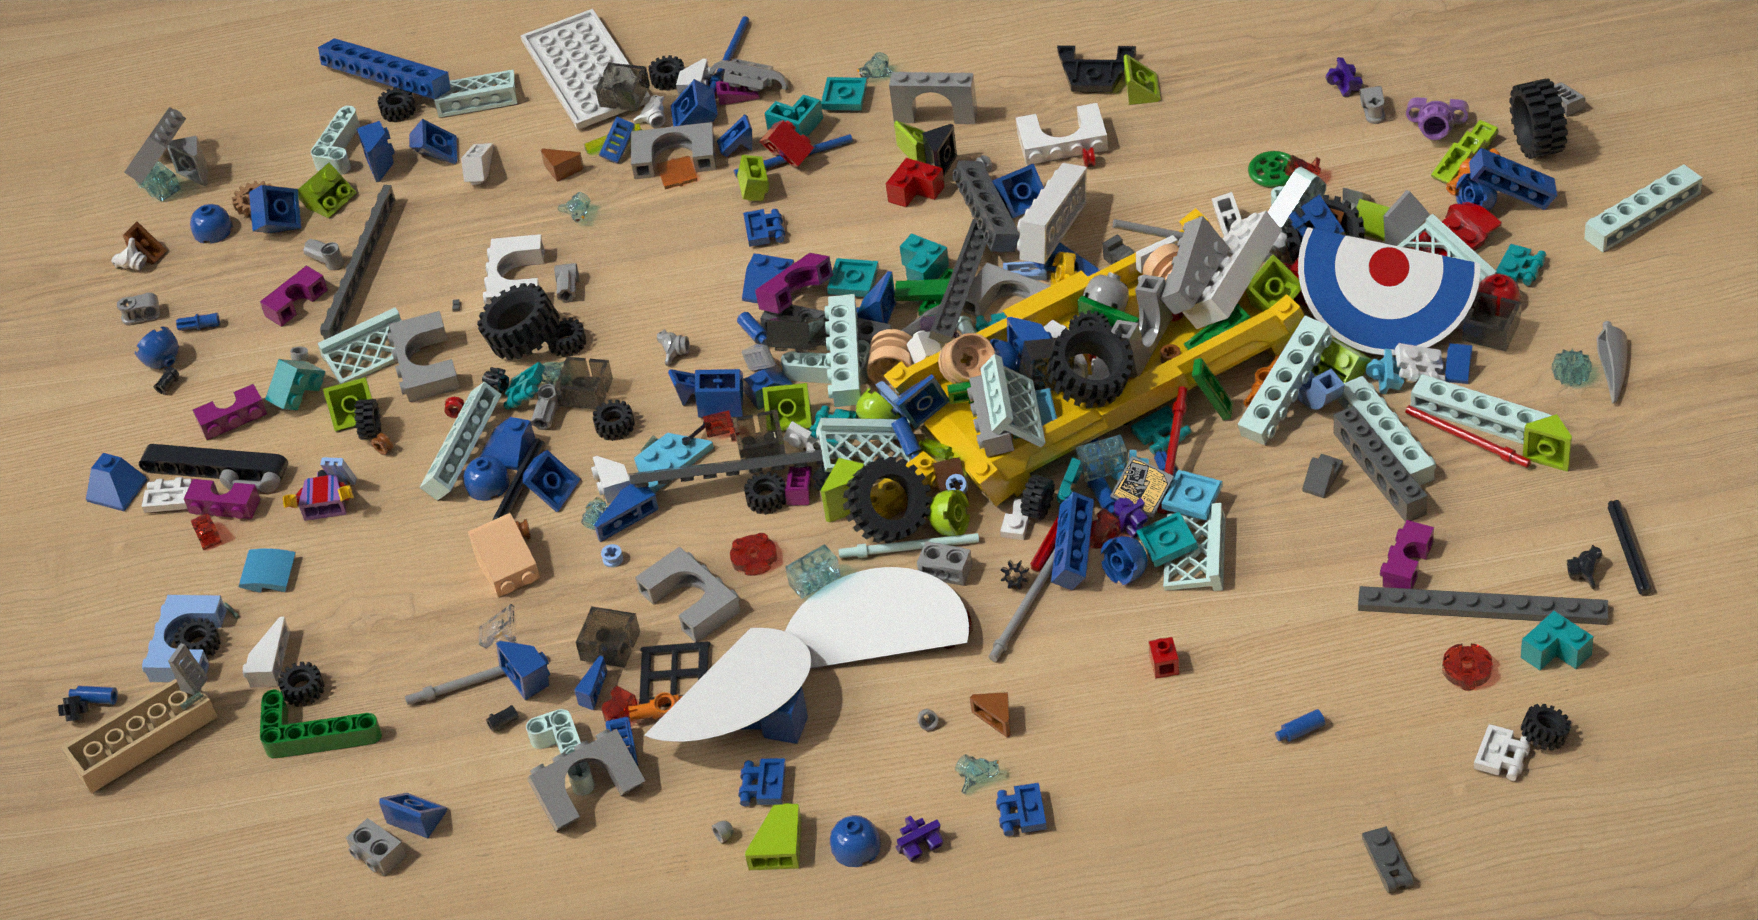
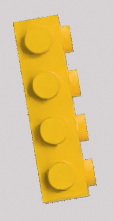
(889, 496)

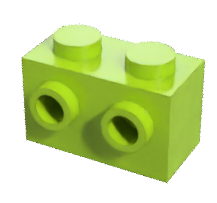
(752, 178)

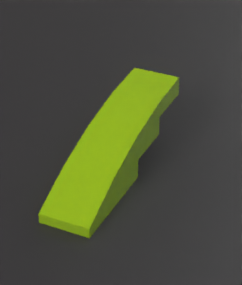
(1468, 146)

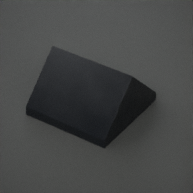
(940, 147)

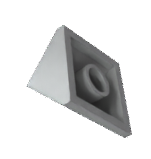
(189, 159)
(1403, 218)

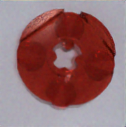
(759, 544)
(1467, 677)

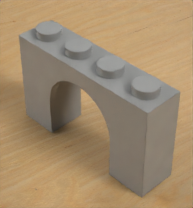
(956, 87)
(650, 143)
(155, 145)
(995, 283)
(1153, 322)
(419, 380)
(682, 570)
(606, 751)

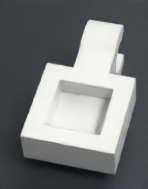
(800, 438)
(1015, 524)

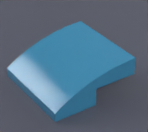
(267, 569)

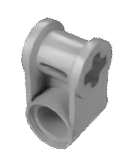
(1373, 103)
(140, 308)

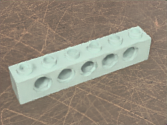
(1643, 208)
(1308, 332)
(843, 350)
(1473, 408)
(1389, 428)
(460, 441)

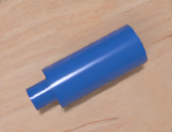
(752, 328)
(906, 437)
(1103, 492)
(95, 694)
(1301, 726)

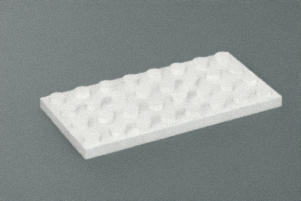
(573, 61)

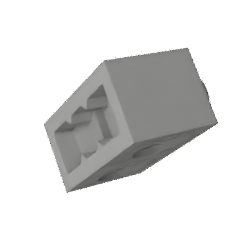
(945, 562)
(375, 847)

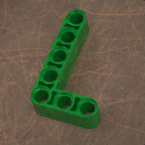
(314, 736)

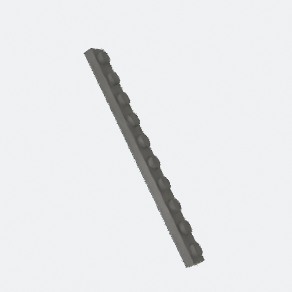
(360, 259)
(959, 286)
(732, 468)
(1481, 605)

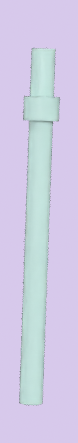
(863, 551)

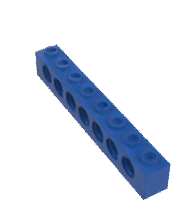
(384, 68)

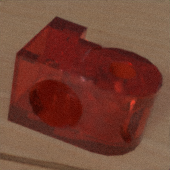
(1104, 529)
(206, 531)
(619, 704)

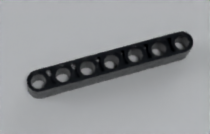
(210, 462)

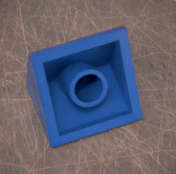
(787, 721)
(412, 813)

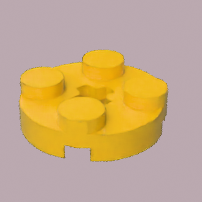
(1065, 267)

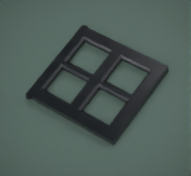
(673, 674)

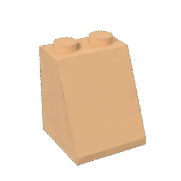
(503, 555)

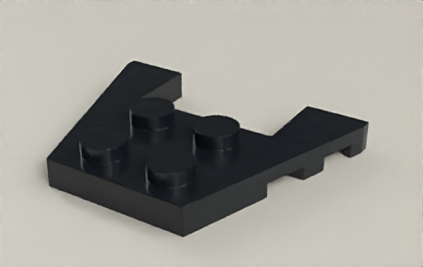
(1093, 74)

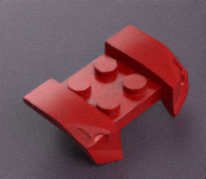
(1468, 222)

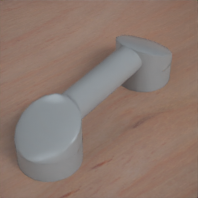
(269, 482)

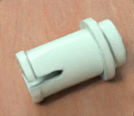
(965, 325)

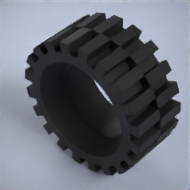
(1538, 118)
(1351, 223)
(511, 307)
(1092, 341)
(863, 511)

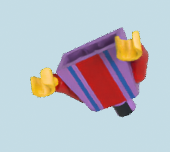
(320, 497)

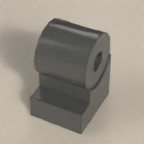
(1115, 250)

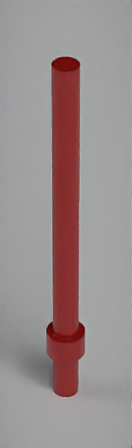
(1179, 411)
(1506, 454)

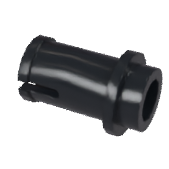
(170, 375)
(502, 718)

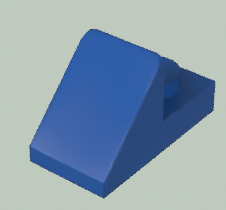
(738, 134)
(1458, 363)
(683, 383)

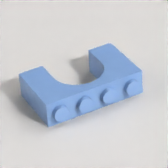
(173, 614)

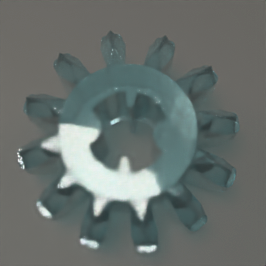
(1571, 367)

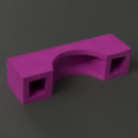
(809, 270)

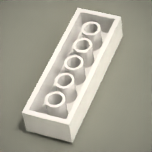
(1052, 213)
(1249, 245)

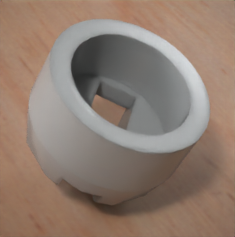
(985, 160)
(299, 353)
(932, 716)
(722, 831)

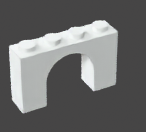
(1040, 148)
(508, 254)

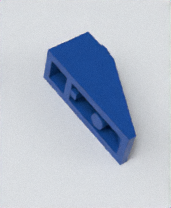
(626, 509)

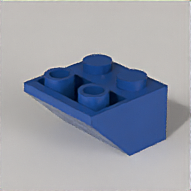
(719, 391)

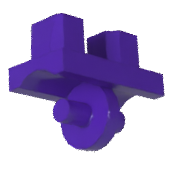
(1344, 77)
(1130, 515)
(909, 843)

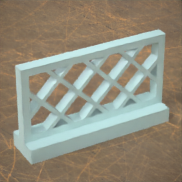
(482, 98)
(1449, 241)
(360, 336)
(1000, 402)
(860, 429)
(1215, 554)

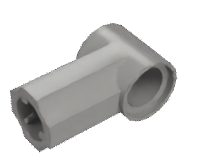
(325, 252)
(566, 278)
(545, 407)

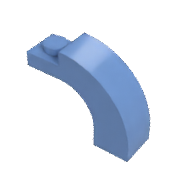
(1320, 389)

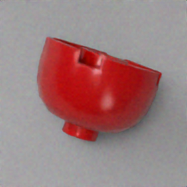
(1500, 286)

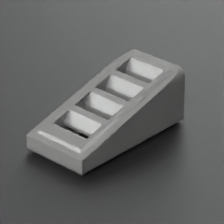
(1572, 100)
(758, 357)
(188, 673)

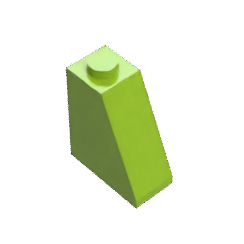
(777, 840)

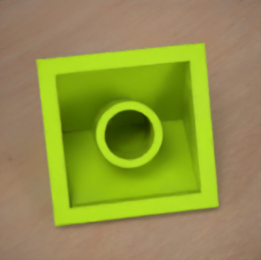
(1140, 82)
(910, 141)
(1373, 218)
(1272, 284)
(342, 401)
(791, 404)
(1548, 442)

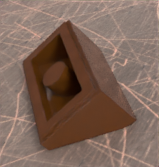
(945, 469)

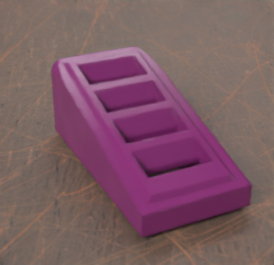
(729, 94)
(798, 488)

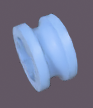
(949, 482)
(609, 550)

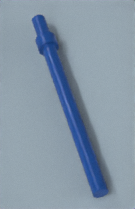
(729, 52)
(817, 148)

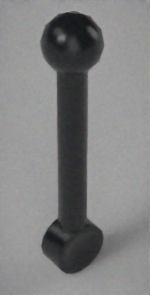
(687, 440)

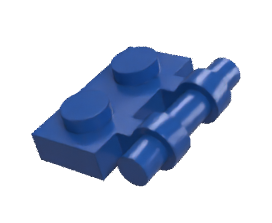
(1319, 215)
(757, 229)
(770, 782)
(1029, 806)

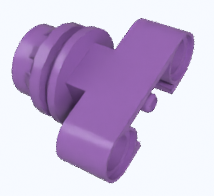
(1436, 117)

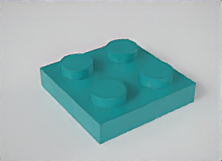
(844, 93)
(853, 277)
(1167, 539)

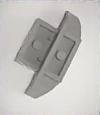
(749, 74)

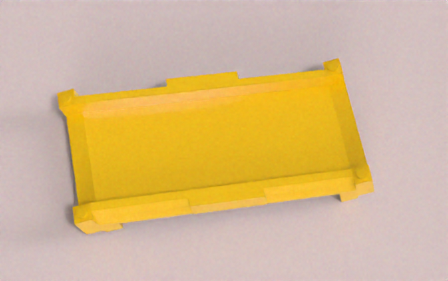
(1075, 425)

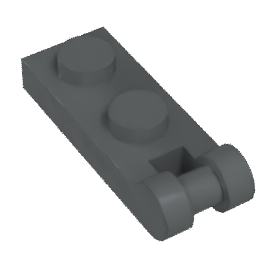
(1387, 859)

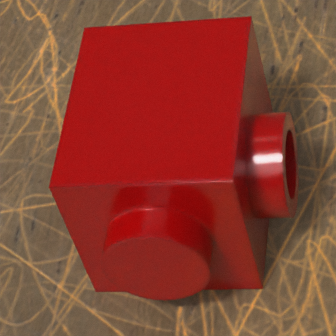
(1163, 657)

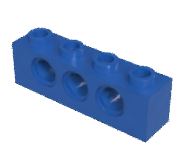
(1512, 178)
(1072, 541)

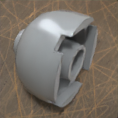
(1108, 291)

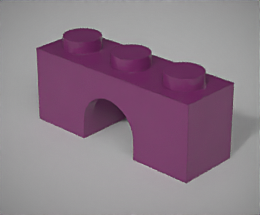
(305, 284)
(216, 421)
(238, 503)
(1411, 542)

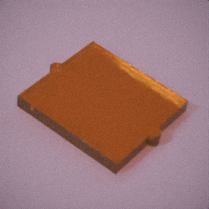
(677, 172)

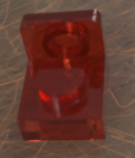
(1295, 162)
(719, 424)

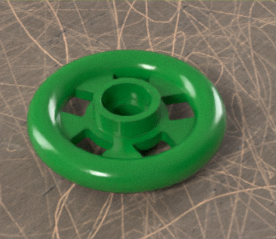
(1270, 169)

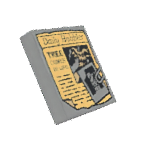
(1143, 482)

